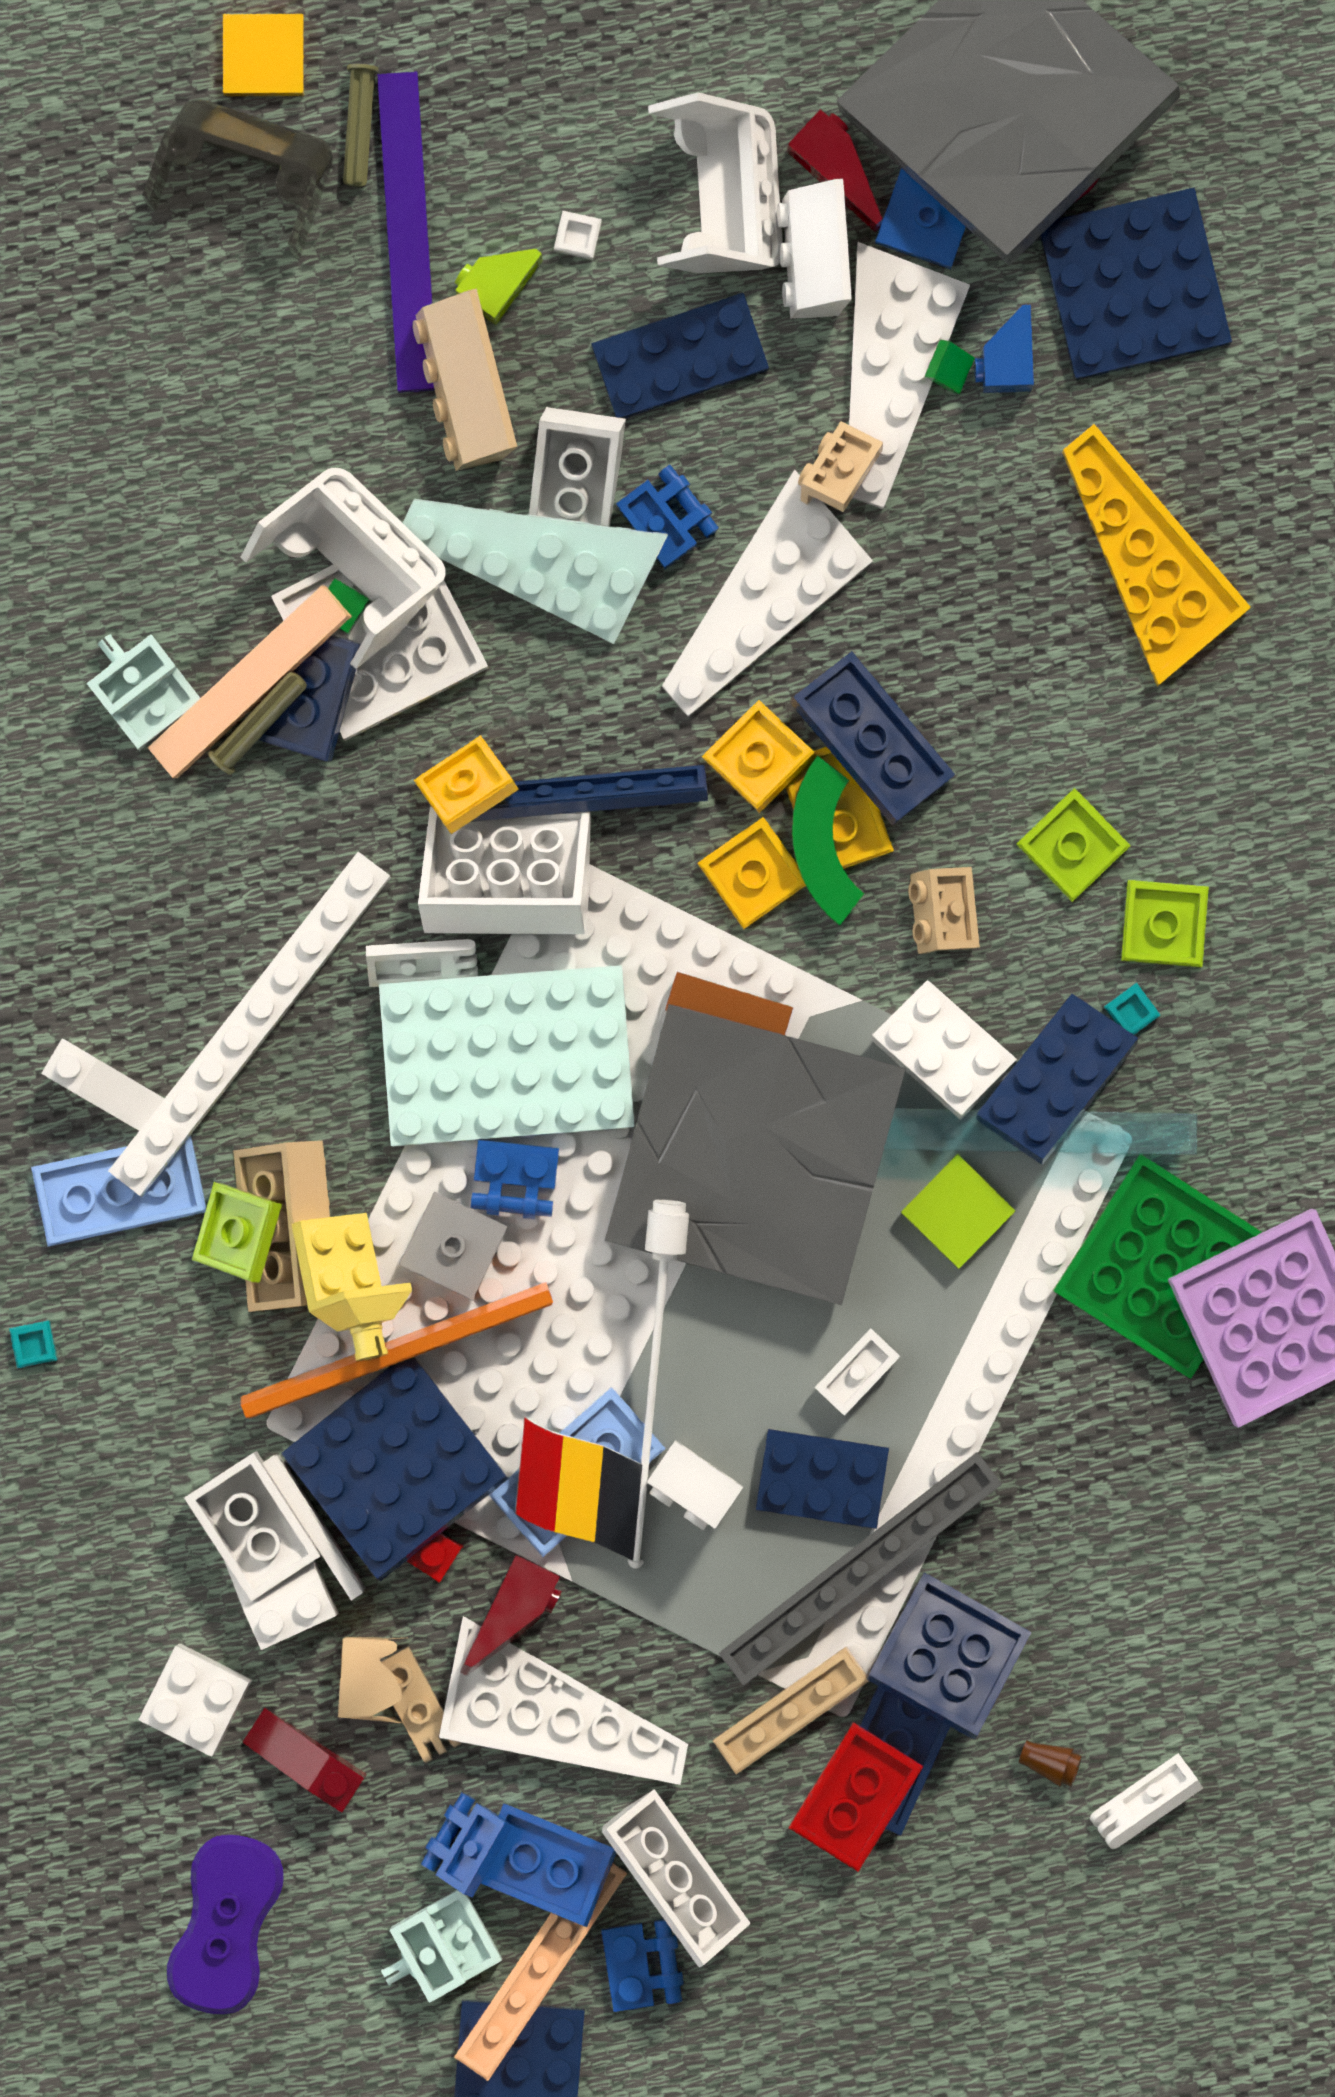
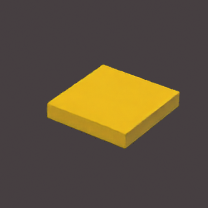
(263, 55)
(759, 756)
(466, 784)
(753, 873)

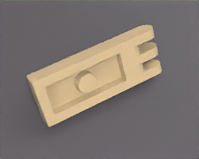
(419, 1707)

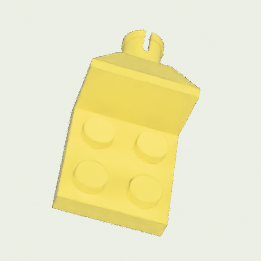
(345, 1281)

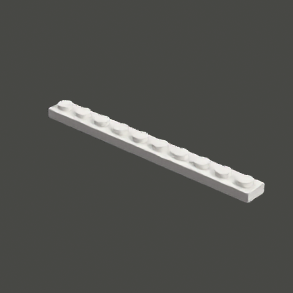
(249, 1024)

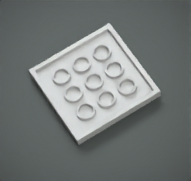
(416, 665)

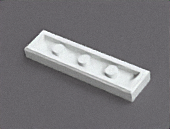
(314, 1526)

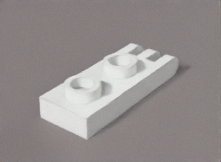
(421, 961)
(1145, 1802)

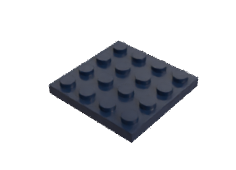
(1135, 284)
(394, 1466)

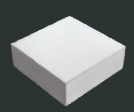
(577, 235)

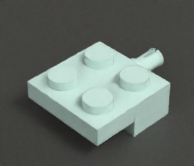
(142, 690)
(442, 1946)

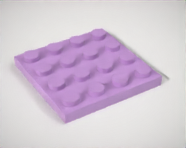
(1265, 1316)

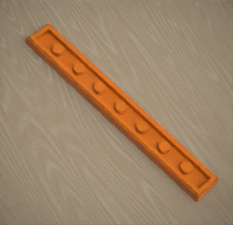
(398, 1350)

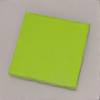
(1073, 845)
(1164, 923)
(958, 1211)
(236, 1232)

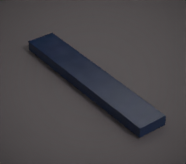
(602, 792)

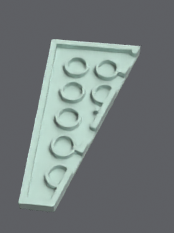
(557, 564)

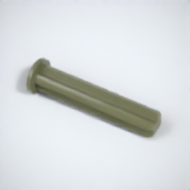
(358, 124)
(257, 722)

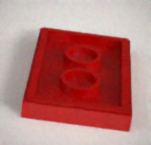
(855, 1796)

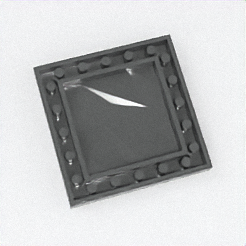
(1008, 110)
(763, 1146)

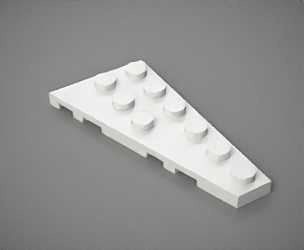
(896, 329)
(780, 580)
(542, 1713)

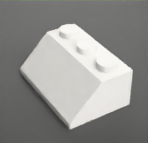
(815, 250)

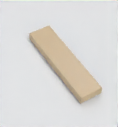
(791, 1710)

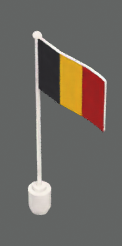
(584, 1485)

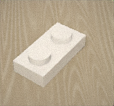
(857, 1371)

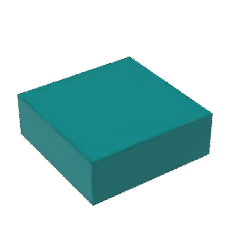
(1132, 1009)
(33, 1344)

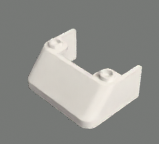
(735, 184)
(363, 543)

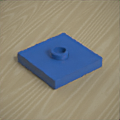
(919, 225)

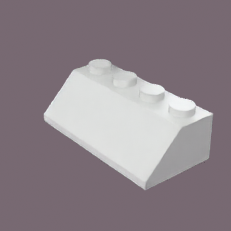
(675, 1877)

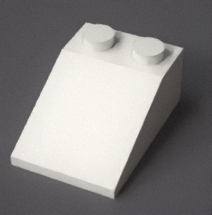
(576, 466)
(252, 1526)
(289, 1606)

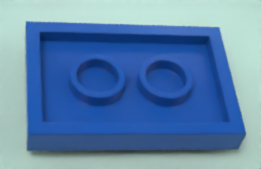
(550, 1866)

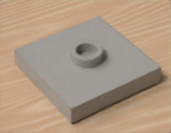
(453, 1245)

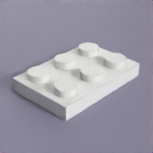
(944, 1049)

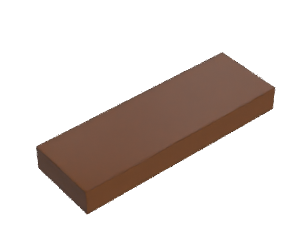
(728, 1003)

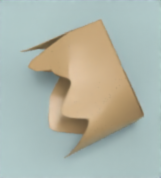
(365, 1681)

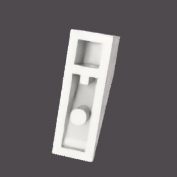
(101, 1085)

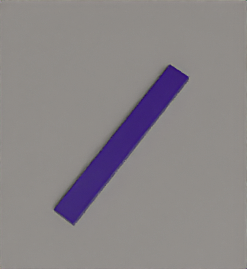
(405, 221)

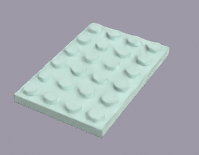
(506, 1055)

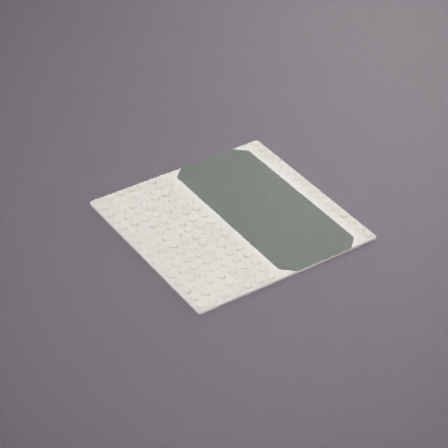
(730, 1347)

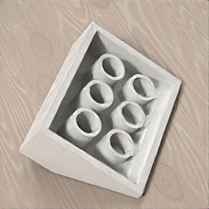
(507, 876)

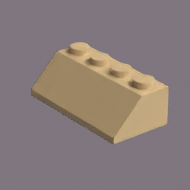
(464, 381)
(296, 1179)

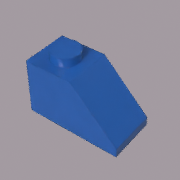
(1008, 356)

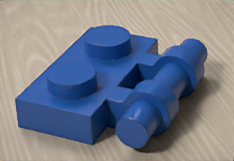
(649, 512)
(515, 1165)
(474, 1848)
(629, 1969)

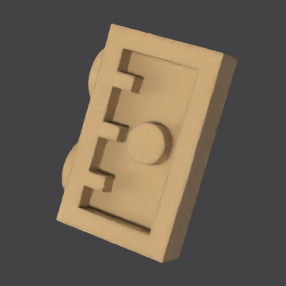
(840, 467)
(944, 910)

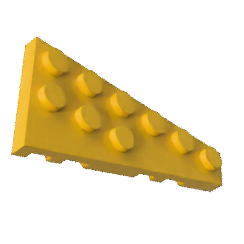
(1161, 573)

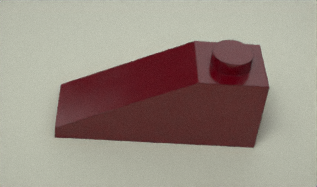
(829, 154)
(517, 1607)
(304, 1760)

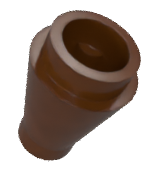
(1052, 1762)

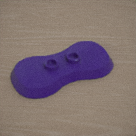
(217, 1956)

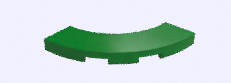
(815, 844)

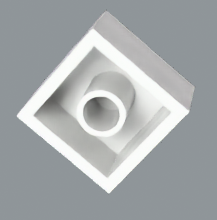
(693, 1485)
(195, 1699)

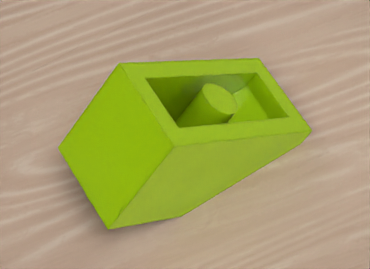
(498, 279)

